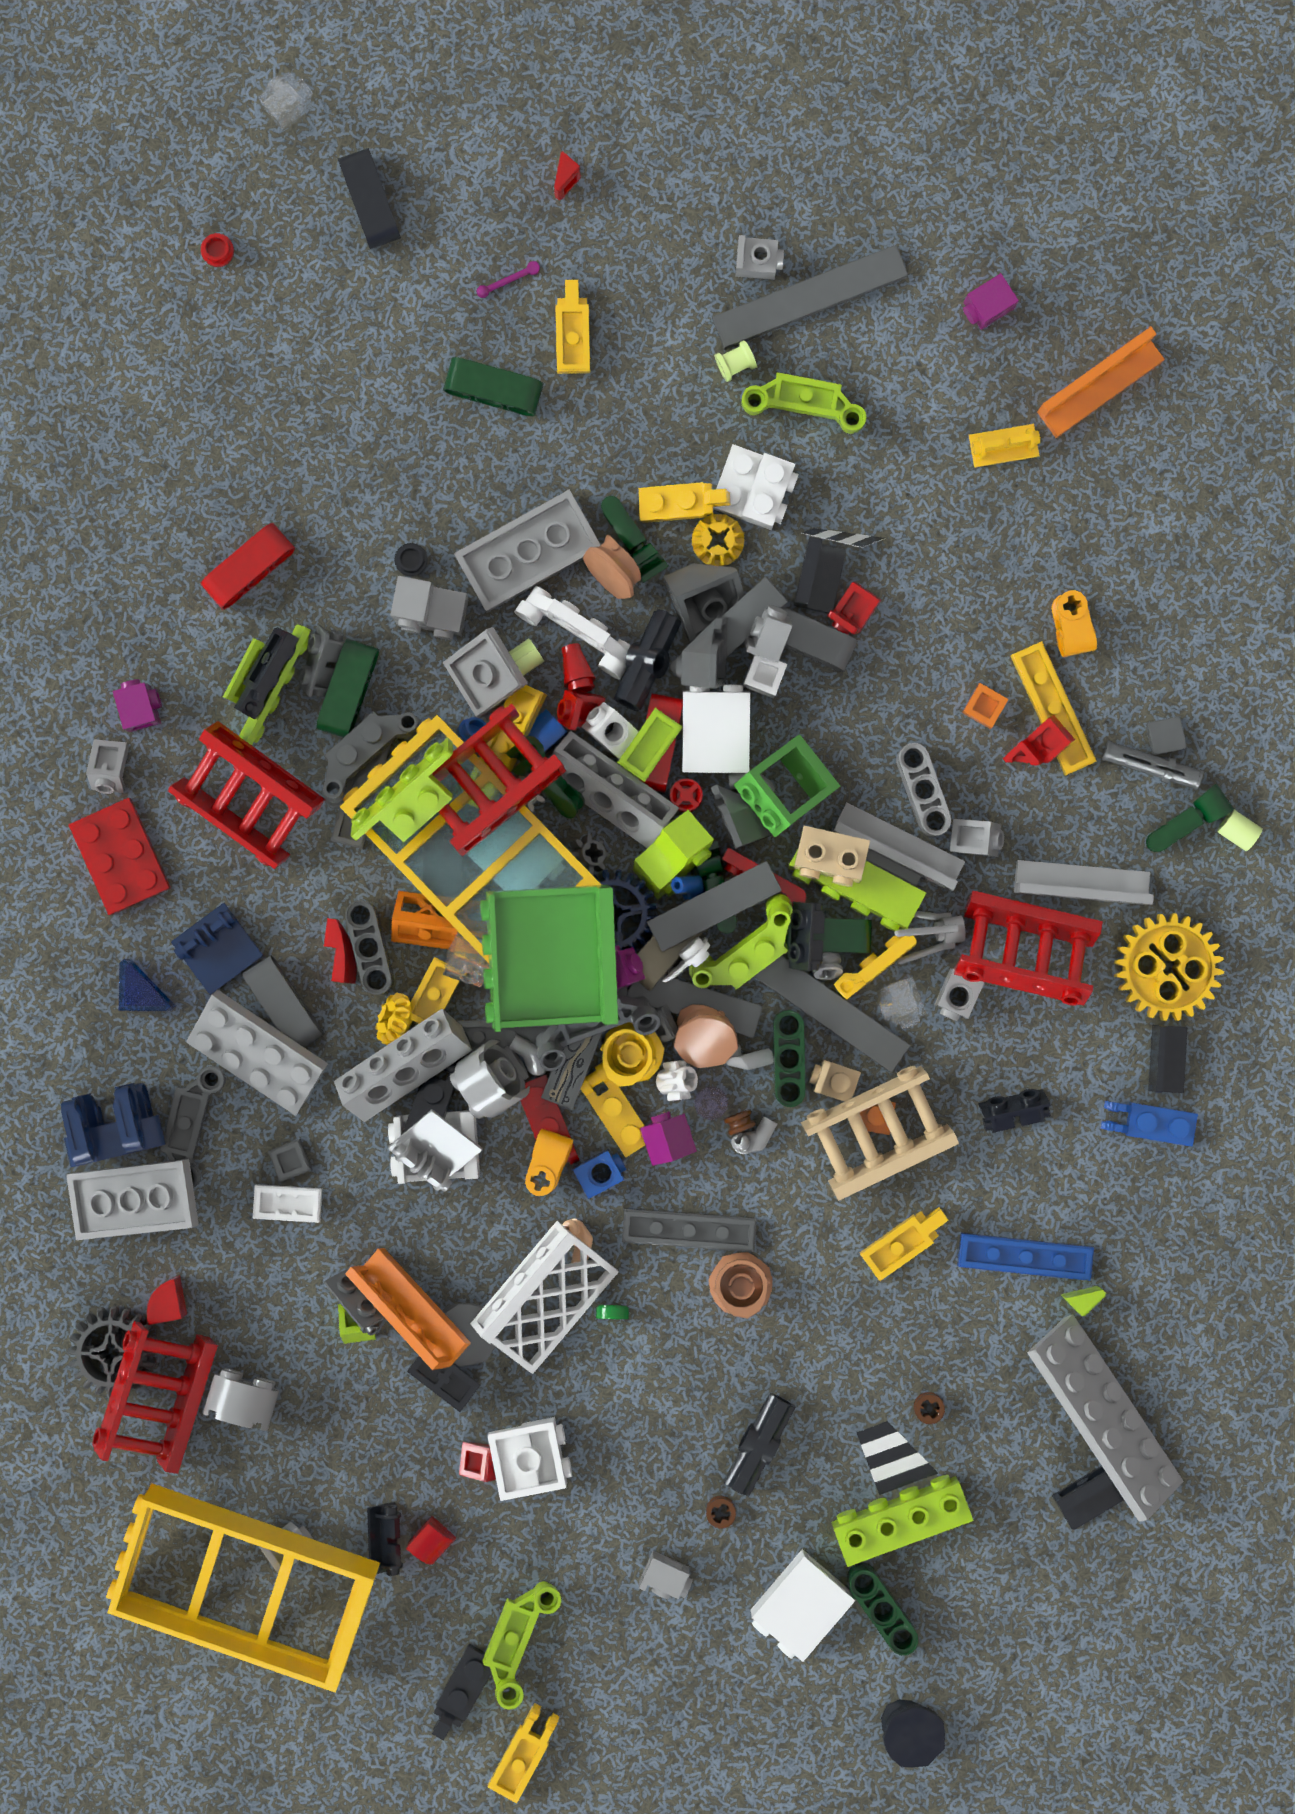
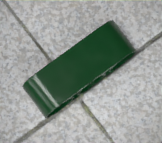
(493, 386)
(347, 688)
(843, 935)
(792, 1074)
(890, 1622)

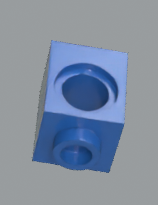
(590, 1184)

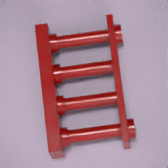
(272, 780)
(517, 791)
(1044, 922)
(177, 1419)

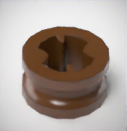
(740, 1122)
(932, 1398)
(725, 1521)

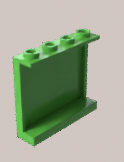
(550, 956)

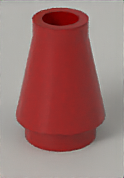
(576, 669)

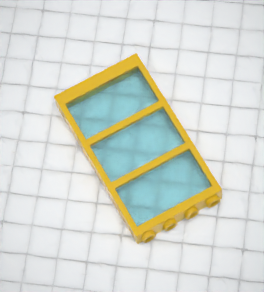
(510, 858)

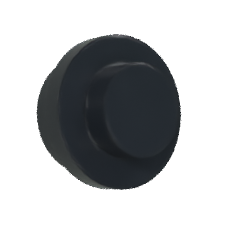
(411, 559)

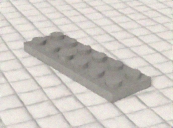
(1105, 1417)

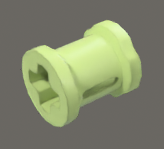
(735, 361)

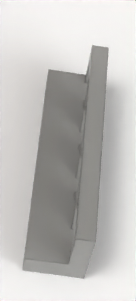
(901, 847)
(1082, 882)

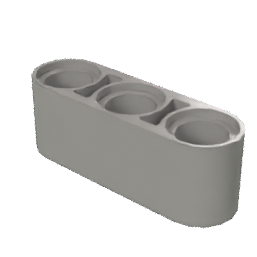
(926, 773)

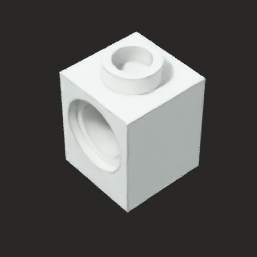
(764, 676)
(621, 735)

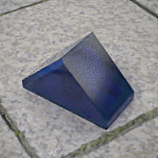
(138, 991)

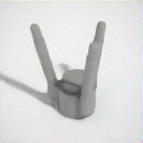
(946, 929)

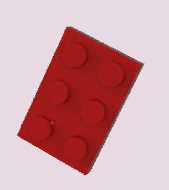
(119, 856)

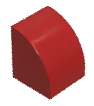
(167, 1302)
(430, 1541)

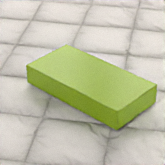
(649, 745)

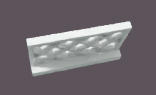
(522, 1287)

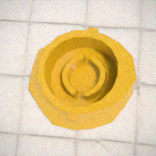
(631, 1056)

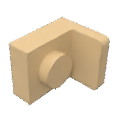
(834, 1080)

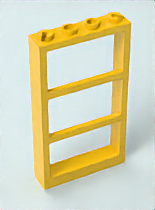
(225, 1638)

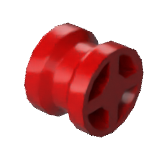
(684, 792)

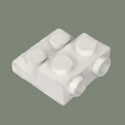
(756, 486)
(529, 1459)

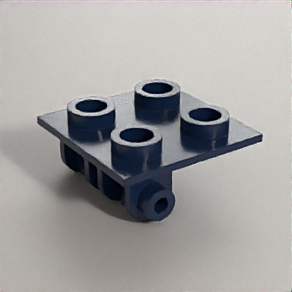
(216, 948)

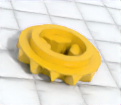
(718, 555)
(393, 1018)

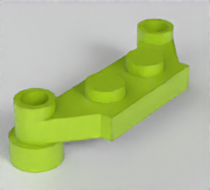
(805, 397)
(751, 953)
(512, 1638)

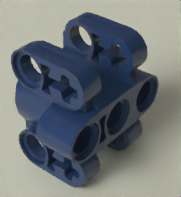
(93, 1141)

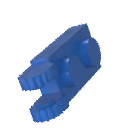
(1154, 1123)

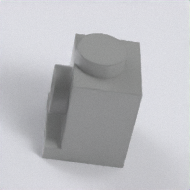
(749, 266)
(769, 634)
(665, 1577)

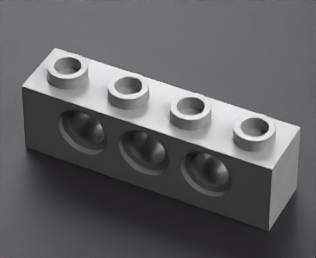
(614, 791)
(402, 1065)

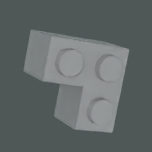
(426, 607)

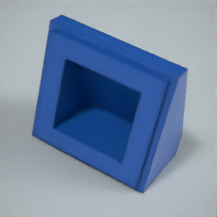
(547, 730)

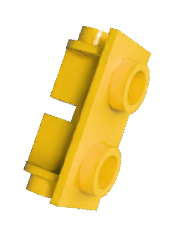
(1004, 445)

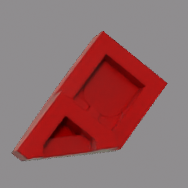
(1042, 745)
(344, 962)

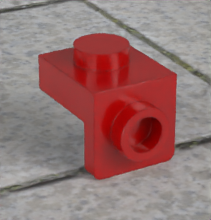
(854, 609)
(575, 707)

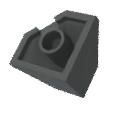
(702, 595)
(705, 658)
(738, 818)

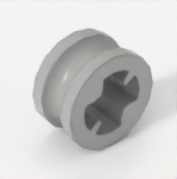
(830, 967)

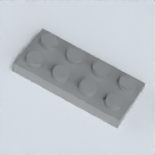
(527, 551)
(256, 1052)
(132, 1199)

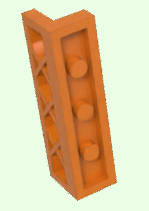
(1101, 383)
(421, 927)
(409, 1310)

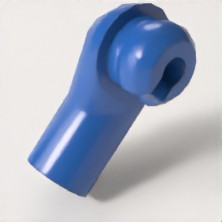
(690, 885)

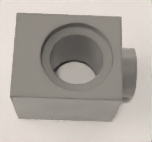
(972, 992)

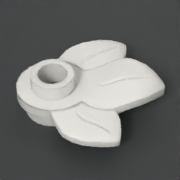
(693, 953)

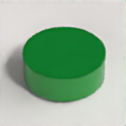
(612, 1312)

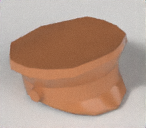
(613, 568)
(704, 1036)
(736, 1280)

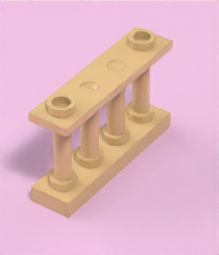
(905, 1151)

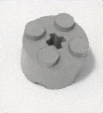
(490, 1079)
(241, 1400)

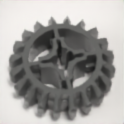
(113, 1336)

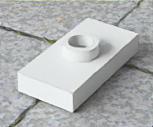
(287, 1203)

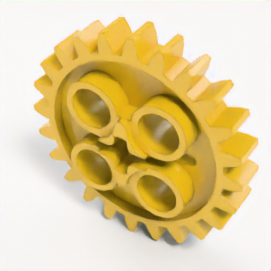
(1190, 947)

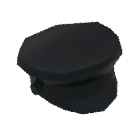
(912, 1733)

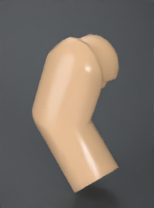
(578, 1229)

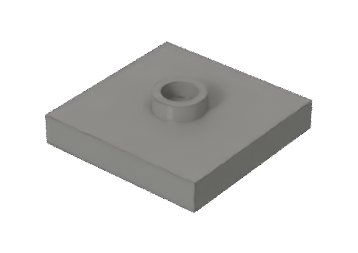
(485, 672)

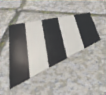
(843, 537)
(892, 1458)

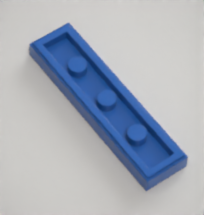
(1025, 1256)

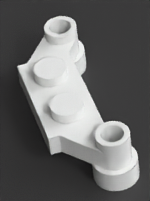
(566, 615)

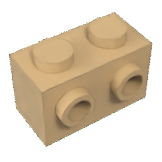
(831, 855)

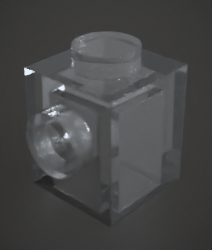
(286, 100)
(464, 962)
(901, 1003)

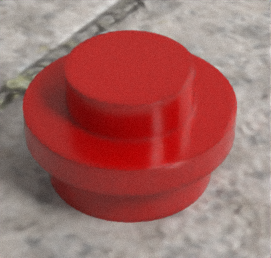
(217, 250)

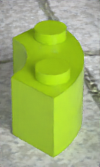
(673, 854)

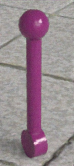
(532, 268)

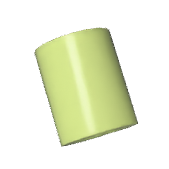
(526, 656)
(1239, 830)

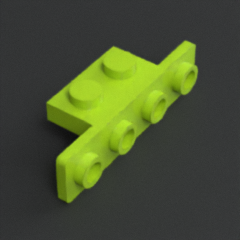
(254, 728)
(411, 799)

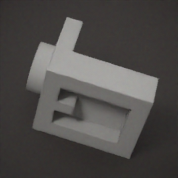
(107, 766)
(976, 837)

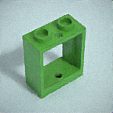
(807, 771)

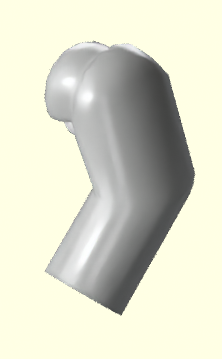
(751, 1060)
(755, 1140)

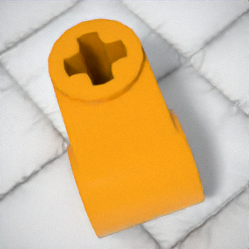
(1073, 628)
(548, 1156)

